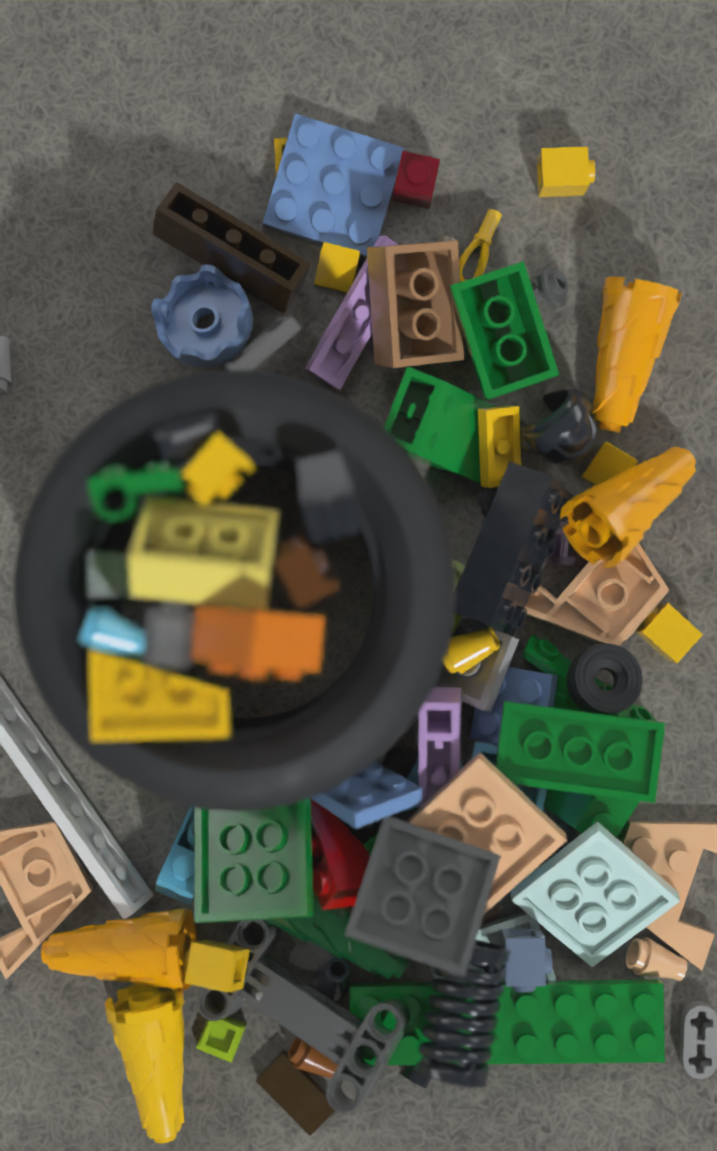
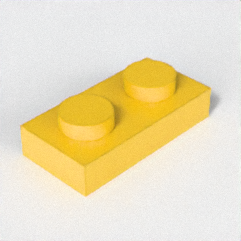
(498, 442)

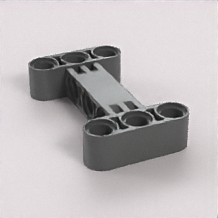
(311, 1016)

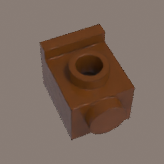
(304, 572)

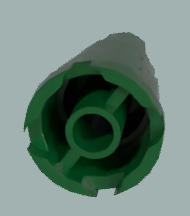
(328, 931)

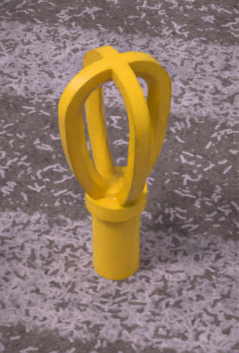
(482, 239)

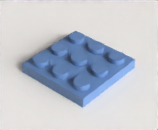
(332, 185)

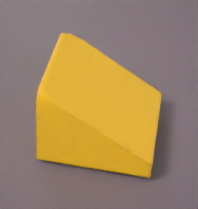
(337, 267)
(607, 463)

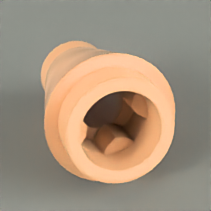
(654, 960)

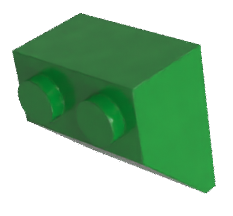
(584, 810)

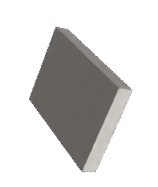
(263, 344)

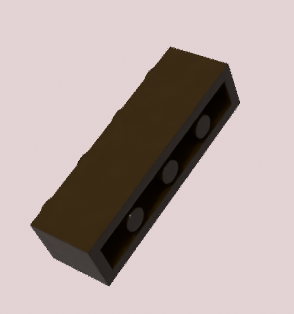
(231, 246)

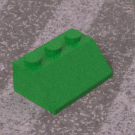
(504, 330)

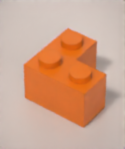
(257, 642)

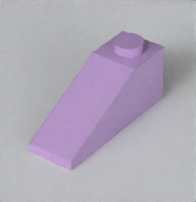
(439, 739)

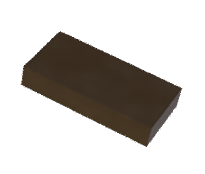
(296, 1093)

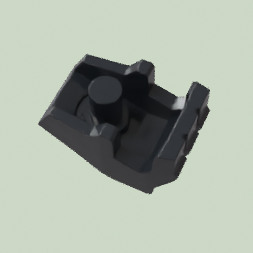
(327, 497)

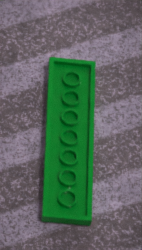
(545, 1026)

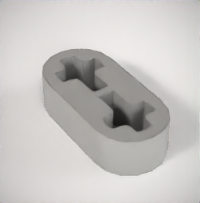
(689, 1039)

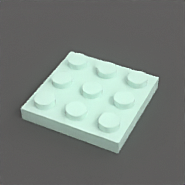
(594, 895)

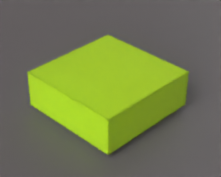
(221, 1037)

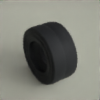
(620, 664)

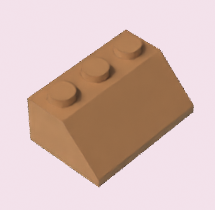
(413, 304)

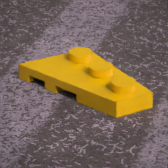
(149, 703)

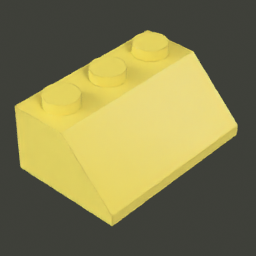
(204, 553)

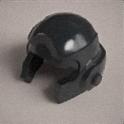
(566, 433)

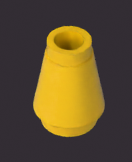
(469, 649)

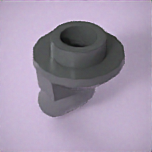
(548, 287)

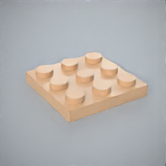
(494, 815)

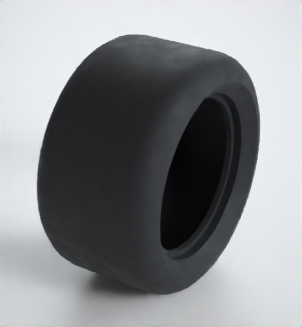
(272, 756)

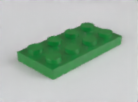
(580, 751)

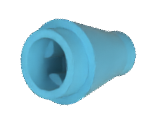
(112, 633)

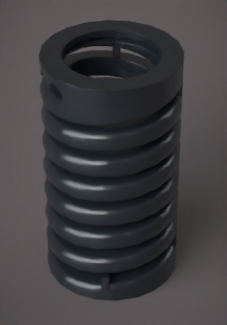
(447, 1041)

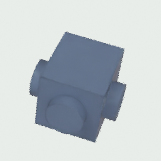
(527, 959)

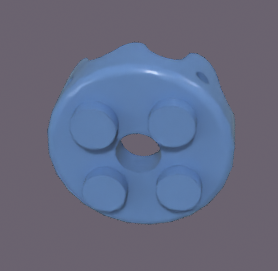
(191, 299)

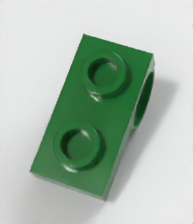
(158, 479)

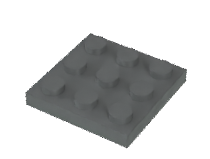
(423, 896)

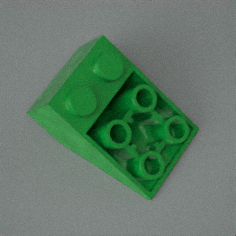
(437, 424)

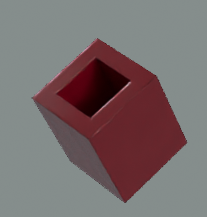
(416, 179)

